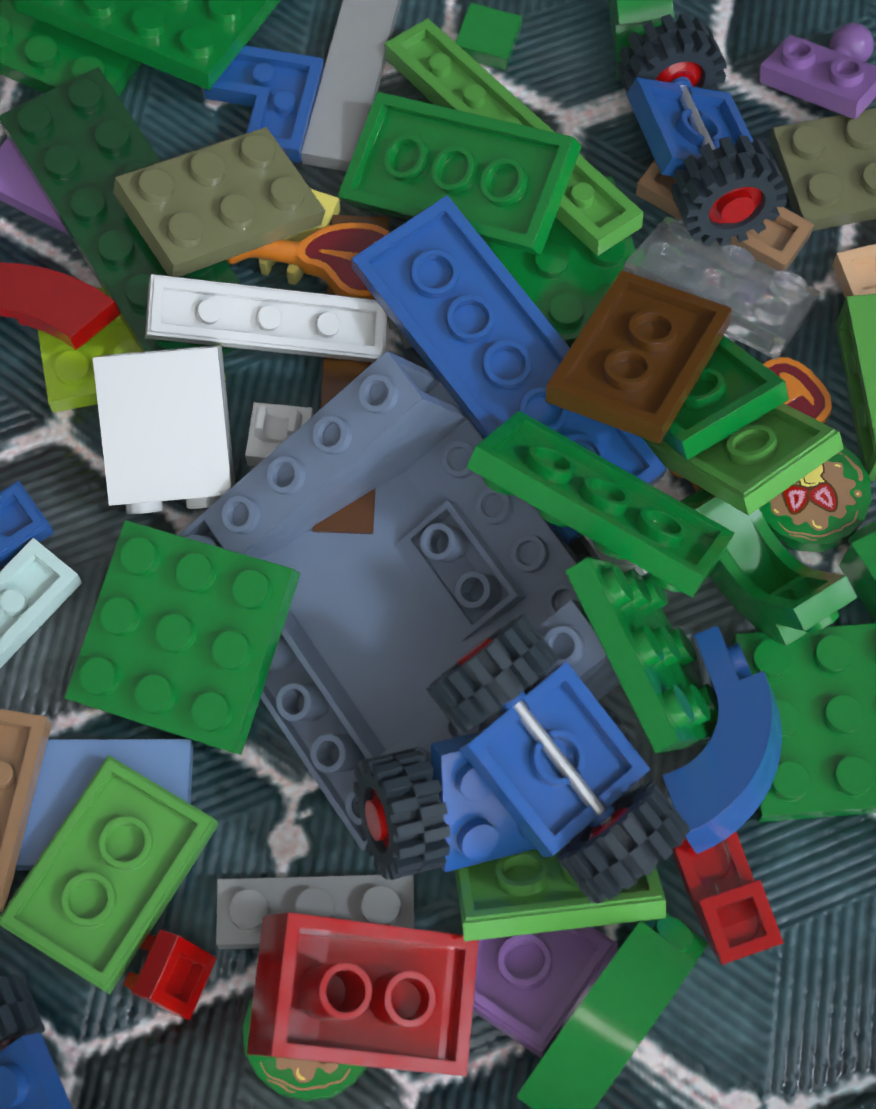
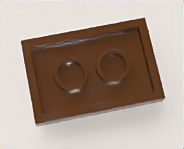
(639, 356)

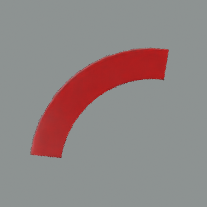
(54, 303)

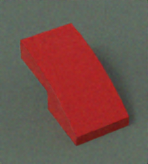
(727, 899)

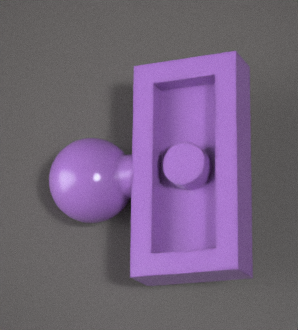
(824, 76)

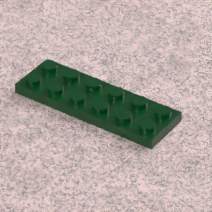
(74, 149)

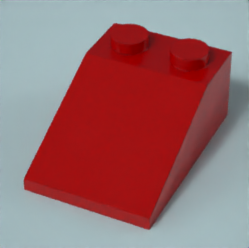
(363, 994)

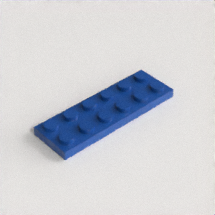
(483, 333)

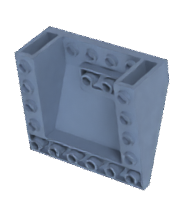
(399, 605)

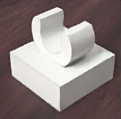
(271, 427)

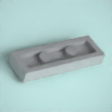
(354, 898)

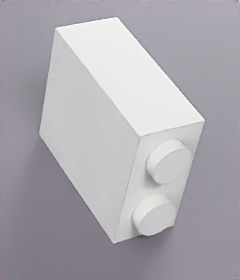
(164, 427)

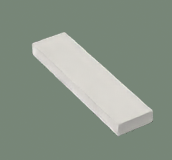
(264, 319)

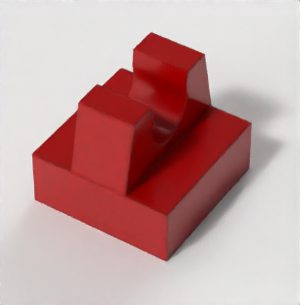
(172, 974)

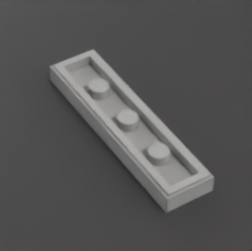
(349, 82)

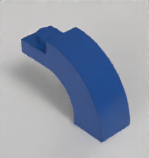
(741, 759)

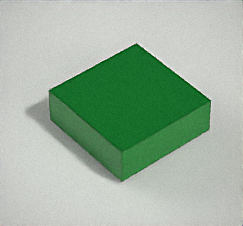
(489, 35)

